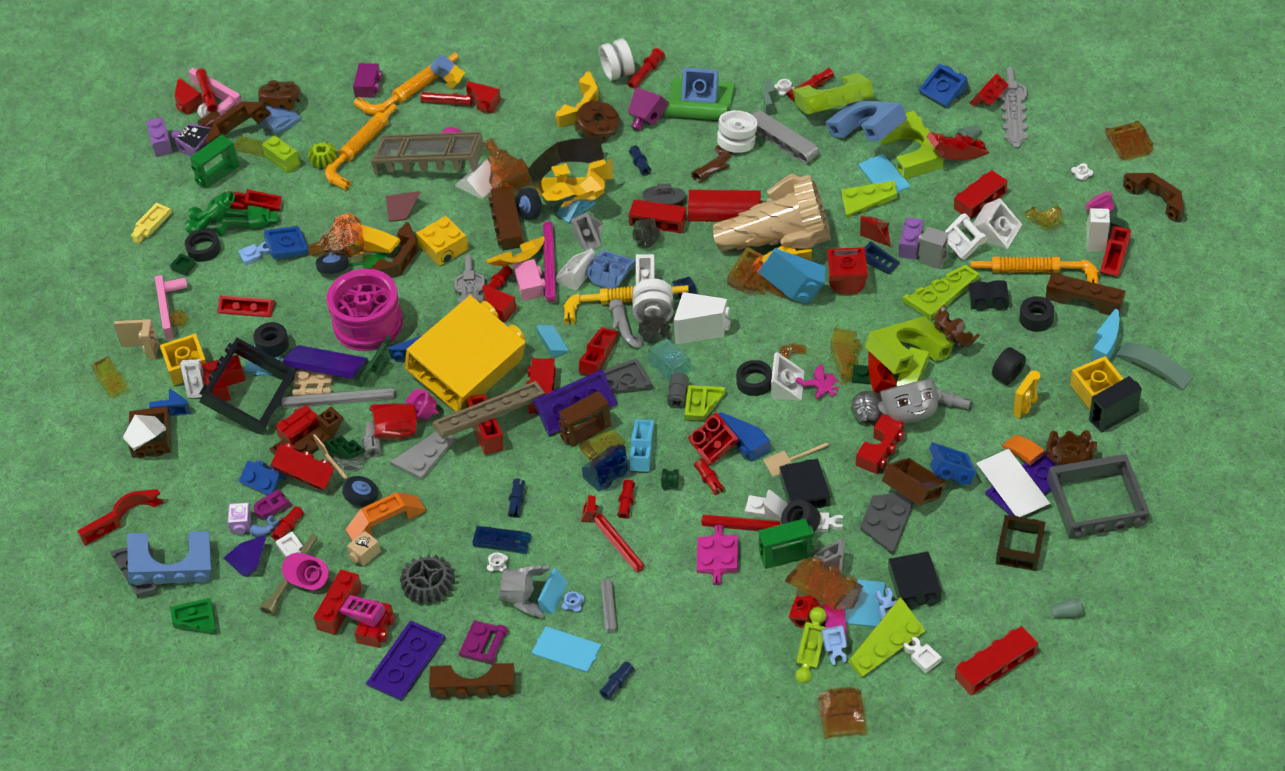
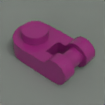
(266, 508)

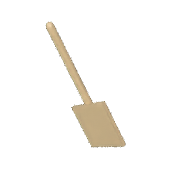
(323, 450)
(780, 459)

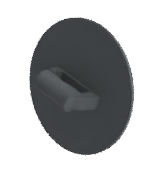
(664, 194)

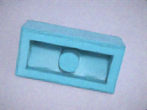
(551, 340)
(552, 592)

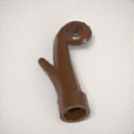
(713, 166)

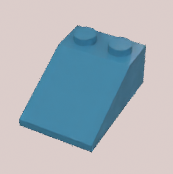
(793, 275)

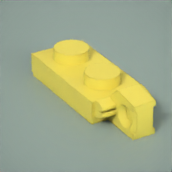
(150, 222)

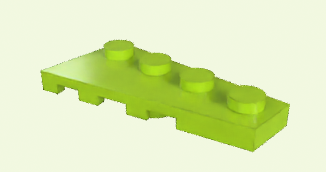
(940, 292)
(887, 638)

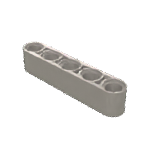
(785, 138)

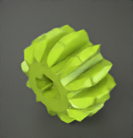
(322, 154)

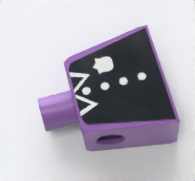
(190, 139)

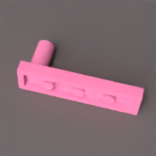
(229, 97)
(162, 289)

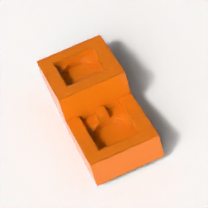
(1024, 449)

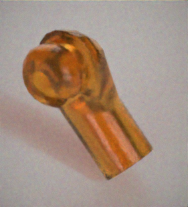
(793, 348)

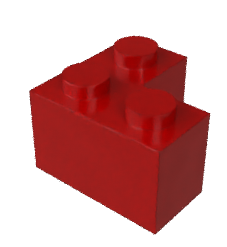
(232, 375)

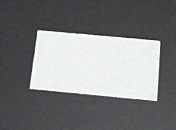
(1013, 483)

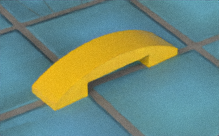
(528, 250)

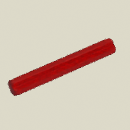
(737, 522)
(618, 542)

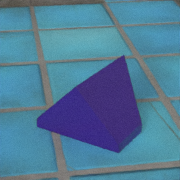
(246, 556)

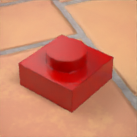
(589, 509)

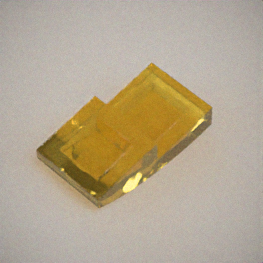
(600, 443)

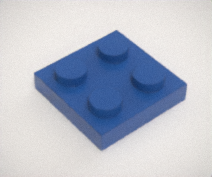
(285, 242)

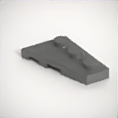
(628, 377)

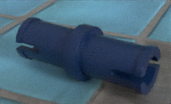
(640, 160)
(516, 498)
(616, 680)

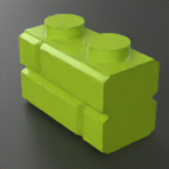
(281, 154)

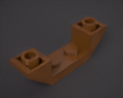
(235, 117)
(1158, 186)
(402, 260)
(328, 424)

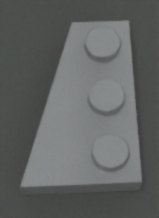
(423, 456)

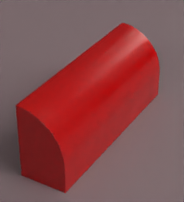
(720, 204)

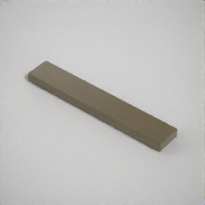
(487, 410)

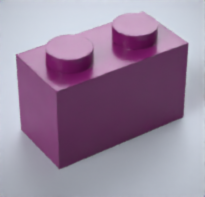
(367, 80)

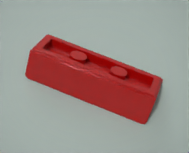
(250, 306)

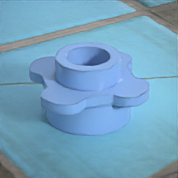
(572, 596)

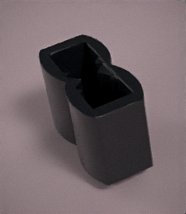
(988, 295)

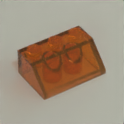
(825, 583)

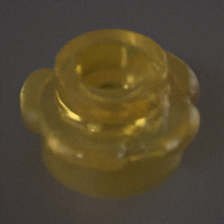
(179, 318)

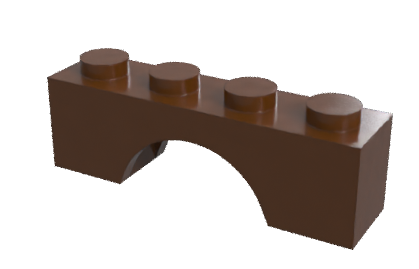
(1104, 298)
(497, 681)

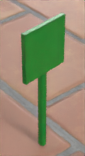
(369, 260)

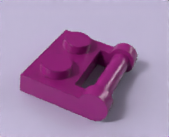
(477, 639)

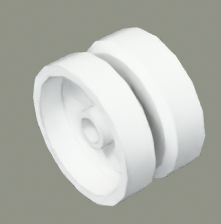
(616, 59)
(737, 131)
(652, 298)

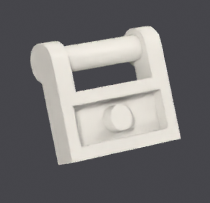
(959, 241)

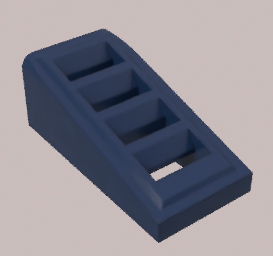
(876, 263)

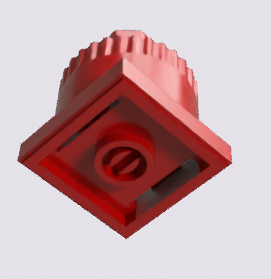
(847, 270)

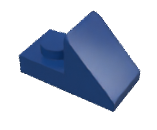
(176, 404)

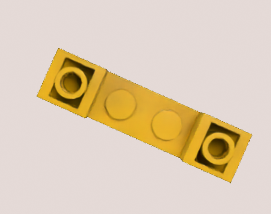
(567, 114)

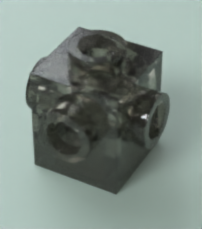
(645, 232)
(653, 329)

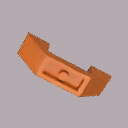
(383, 510)

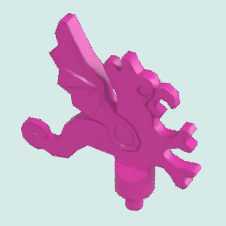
(819, 382)

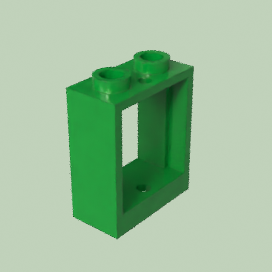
(229, 163)
(782, 535)

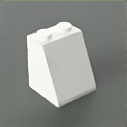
(700, 318)

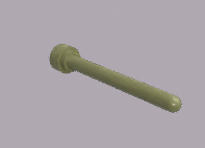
(270, 605)

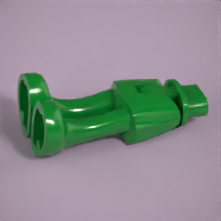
(215, 211)
(253, 218)

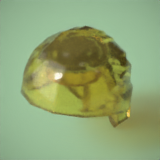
(1046, 218)

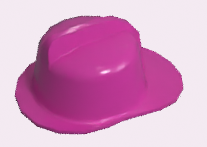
(1101, 201)
(423, 403)
(305, 571)

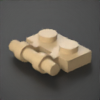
(305, 379)

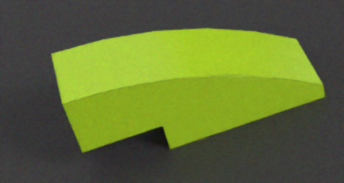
(916, 367)

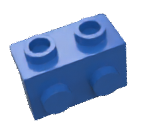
(260, 477)

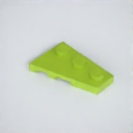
(863, 197)

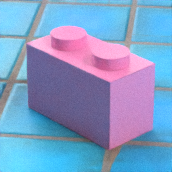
(529, 280)

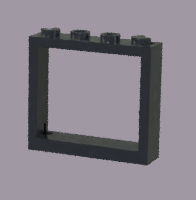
(260, 359)

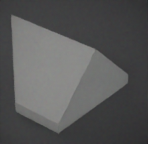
(587, 231)
(833, 554)

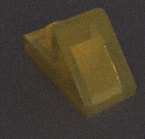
(108, 376)

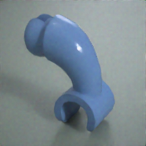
(259, 531)

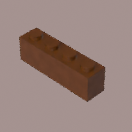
(506, 218)

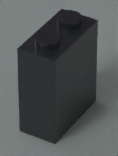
(1115, 404)
(805, 482)
(915, 579)

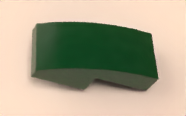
(344, 449)

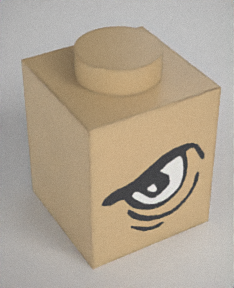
(363, 549)

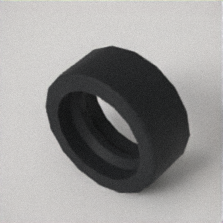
(206, 254)
(753, 389)

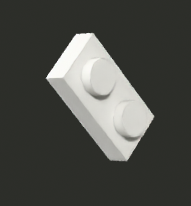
(193, 377)

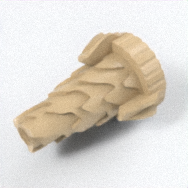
(788, 218)

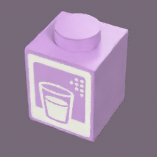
(239, 518)

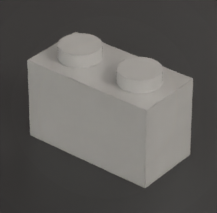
(933, 247)

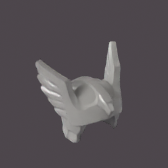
(518, 586)

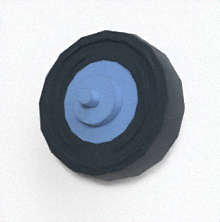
(529, 203)
(332, 263)
(360, 491)

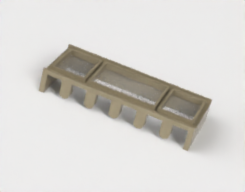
(428, 147)

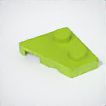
(701, 401)

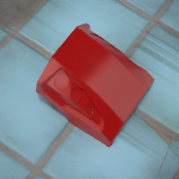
(394, 420)
(714, 439)

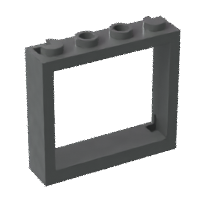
(1096, 468)

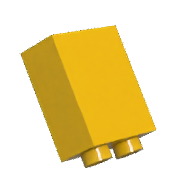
(465, 353)

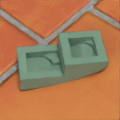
(769, 97)

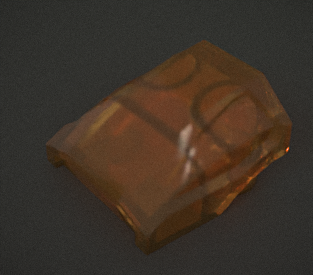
(1130, 140)
(842, 712)

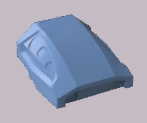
(280, 119)
(609, 269)

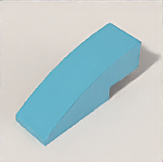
(1106, 337)
(641, 445)

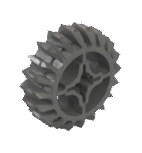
(416, 585)

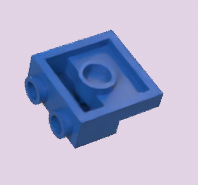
(944, 85)
(951, 464)

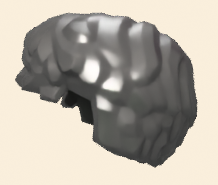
(866, 406)

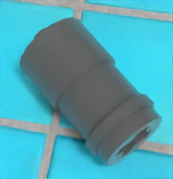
(677, 390)

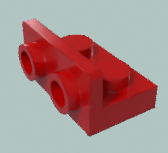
(990, 91)

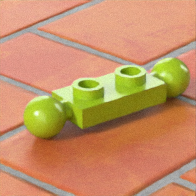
(810, 645)

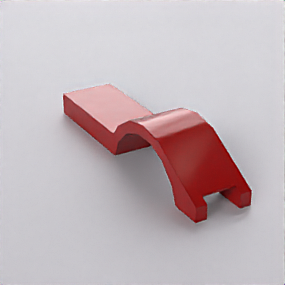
(112, 520)

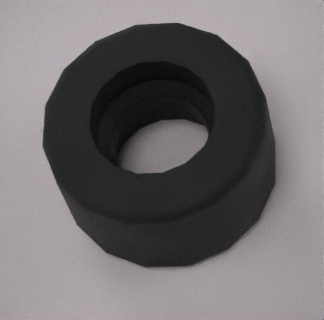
(1033, 322)
(271, 331)
(1008, 365)
(799, 510)

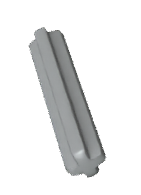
(608, 606)

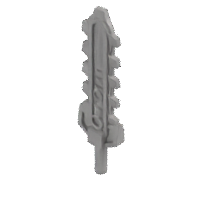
(1014, 118)
(469, 282)

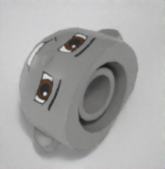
(910, 401)

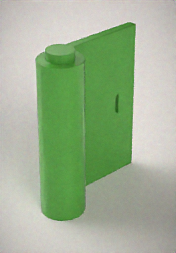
(695, 109)

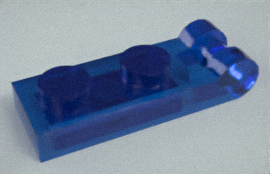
(501, 539)

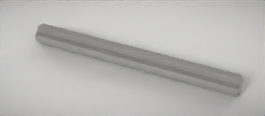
(338, 397)

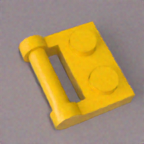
(1026, 394)

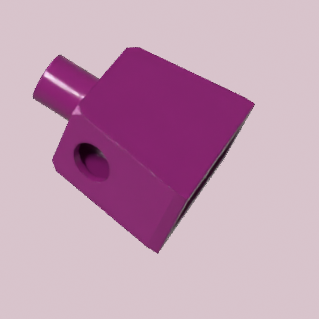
(646, 108)

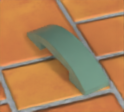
(1156, 362)

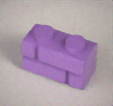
(159, 137)
(909, 238)

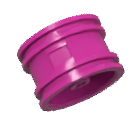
(364, 309)

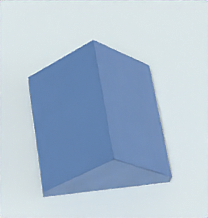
(700, 85)

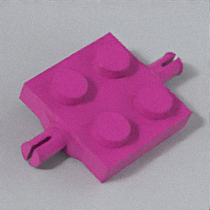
(718, 554)

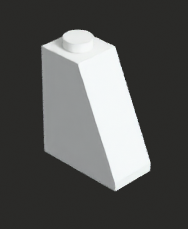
(1097, 229)

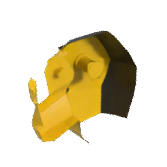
(572, 150)

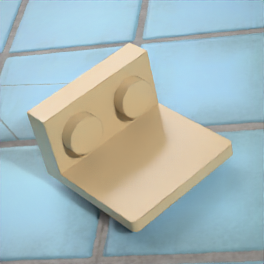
(138, 333)

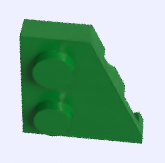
(194, 616)

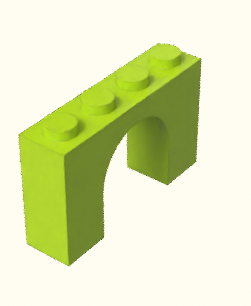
(854, 89)
(921, 160)
(921, 332)

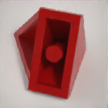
(875, 230)

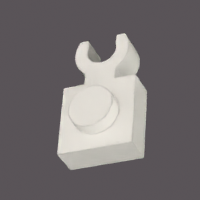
(827, 522)
(289, 544)
(923, 656)

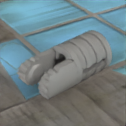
(371, 442)

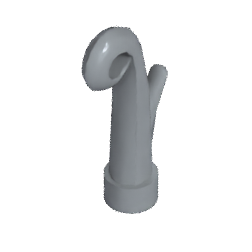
(619, 319)

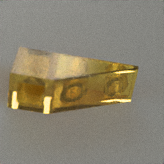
(843, 345)

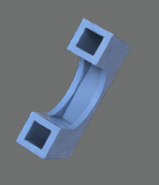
(875, 118)
(145, 570)

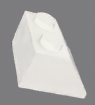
(998, 223)

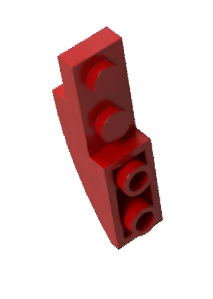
(957, 148)

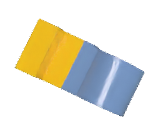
(447, 70)

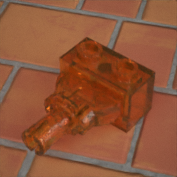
(505, 168)
(342, 237)
(746, 274)

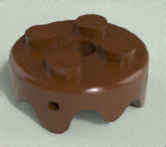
(279, 93)
(597, 129)
(943, 322)
(1071, 447)

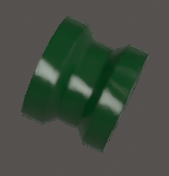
(670, 478)

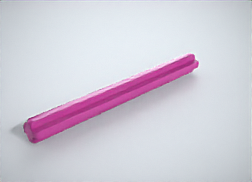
(549, 265)

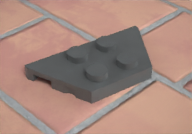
(886, 519)

